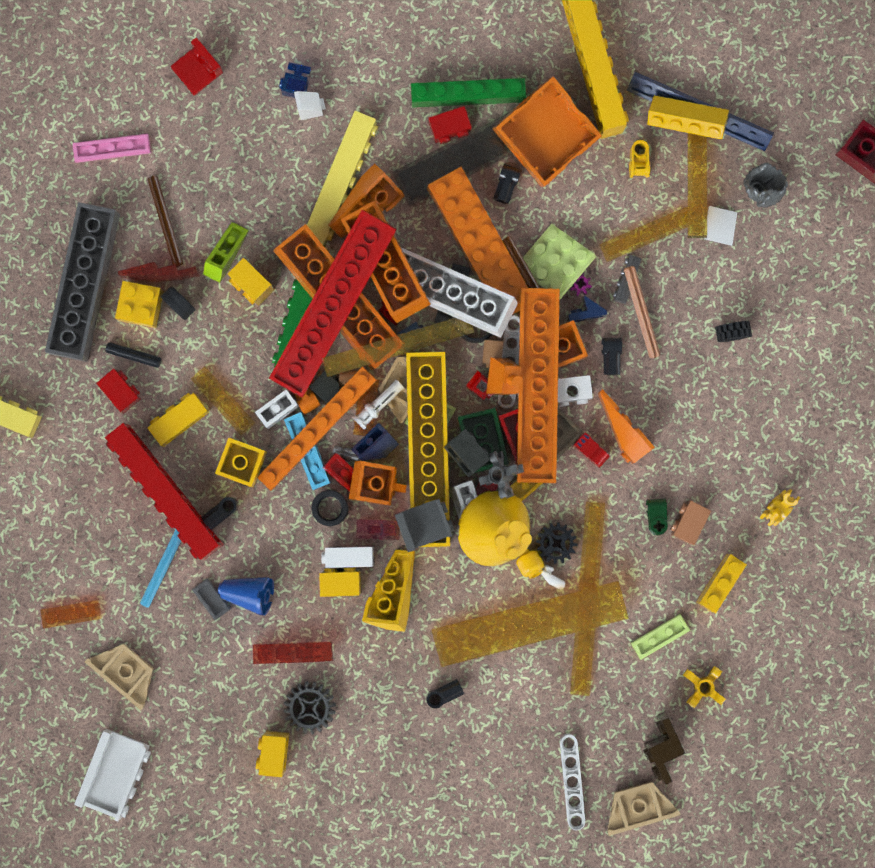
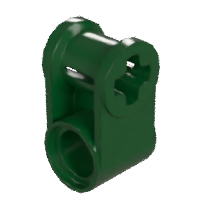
(657, 512)

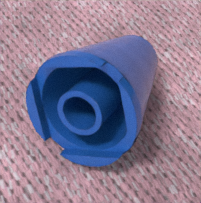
(248, 593)

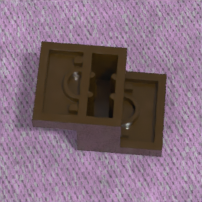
(663, 749)

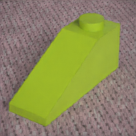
(224, 252)

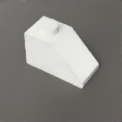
(309, 104)

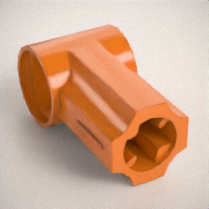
(308, 402)

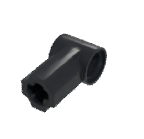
(508, 180)
(611, 355)
(218, 513)
(446, 692)

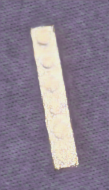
(696, 186)
(644, 235)

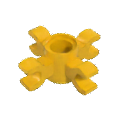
(780, 507)
(710, 678)

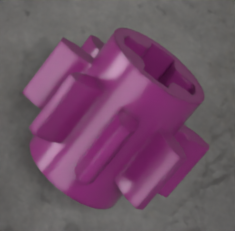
(583, 290)

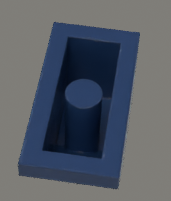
(375, 444)

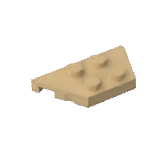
(399, 402)
(125, 672)
(639, 807)

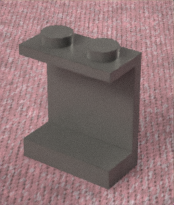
(424, 524)

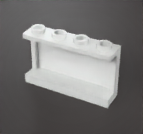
(113, 774)

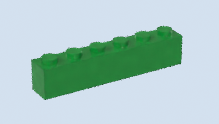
(468, 92)
(297, 308)

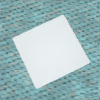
(721, 225)

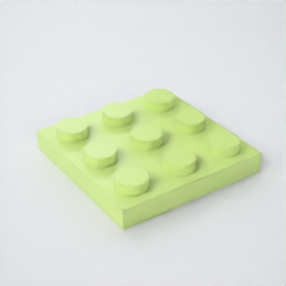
(557, 260)

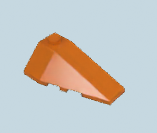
(371, 186)
(630, 441)

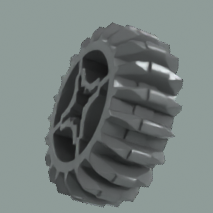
(315, 714)

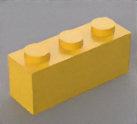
(177, 419)
(721, 583)

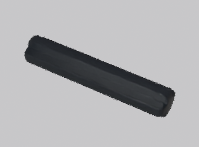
(133, 355)

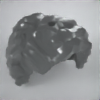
(765, 185)

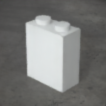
(348, 557)

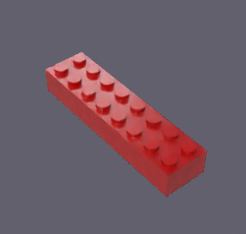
(164, 491)

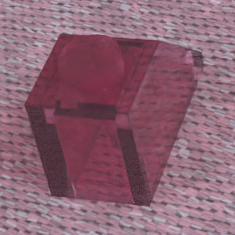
(378, 529)

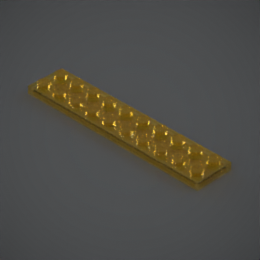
(530, 623)

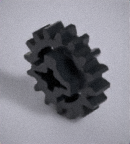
(563, 537)

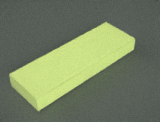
(660, 636)

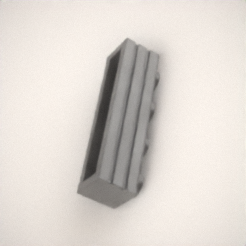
(623, 291)

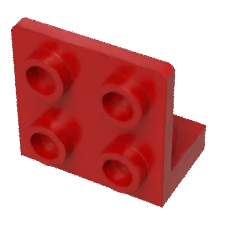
(197, 68)

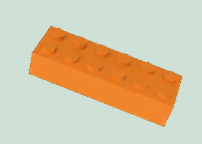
(393, 274)

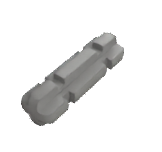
(346, 453)

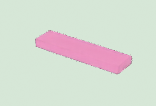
(111, 148)

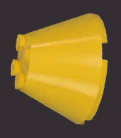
(494, 529)

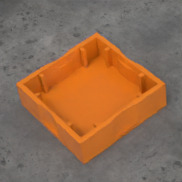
(546, 131)

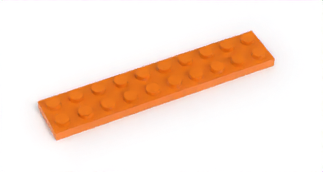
(540, 385)

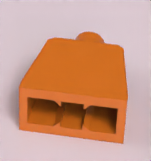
(504, 377)

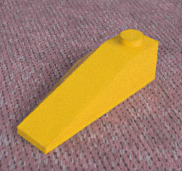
(391, 599)

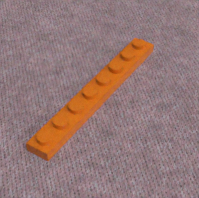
(317, 428)

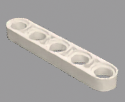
(508, 352)
(572, 791)

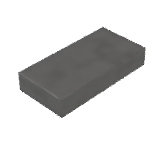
(211, 599)

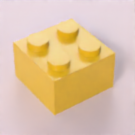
(249, 280)
(139, 304)
(241, 462)
(340, 583)
(273, 753)

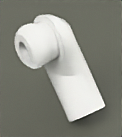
(551, 579)

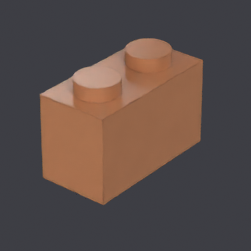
(690, 522)

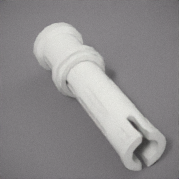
(371, 410)

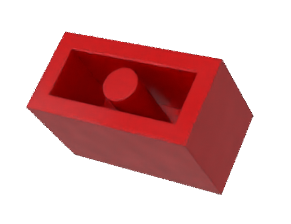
(449, 125)
(118, 390)

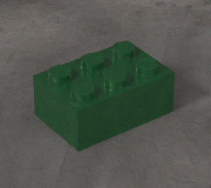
(487, 431)

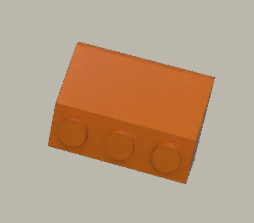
(570, 345)

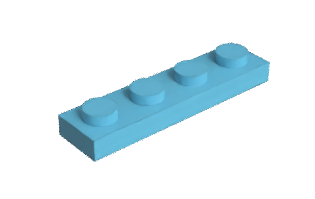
(312, 461)

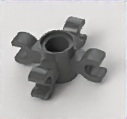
(495, 474)

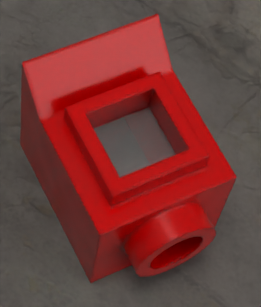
(478, 386)

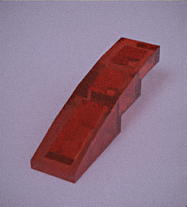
(152, 273)
(292, 652)

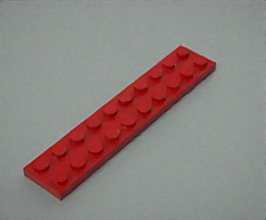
(332, 303)

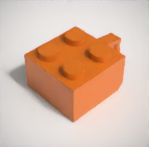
(374, 483)

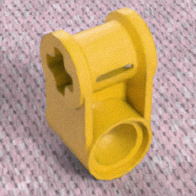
(639, 163)

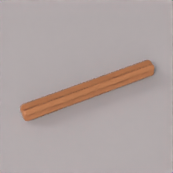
(642, 312)

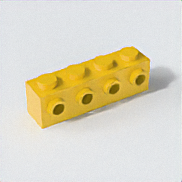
(687, 117)

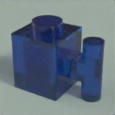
(294, 82)

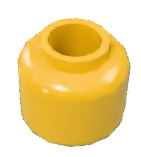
(530, 564)

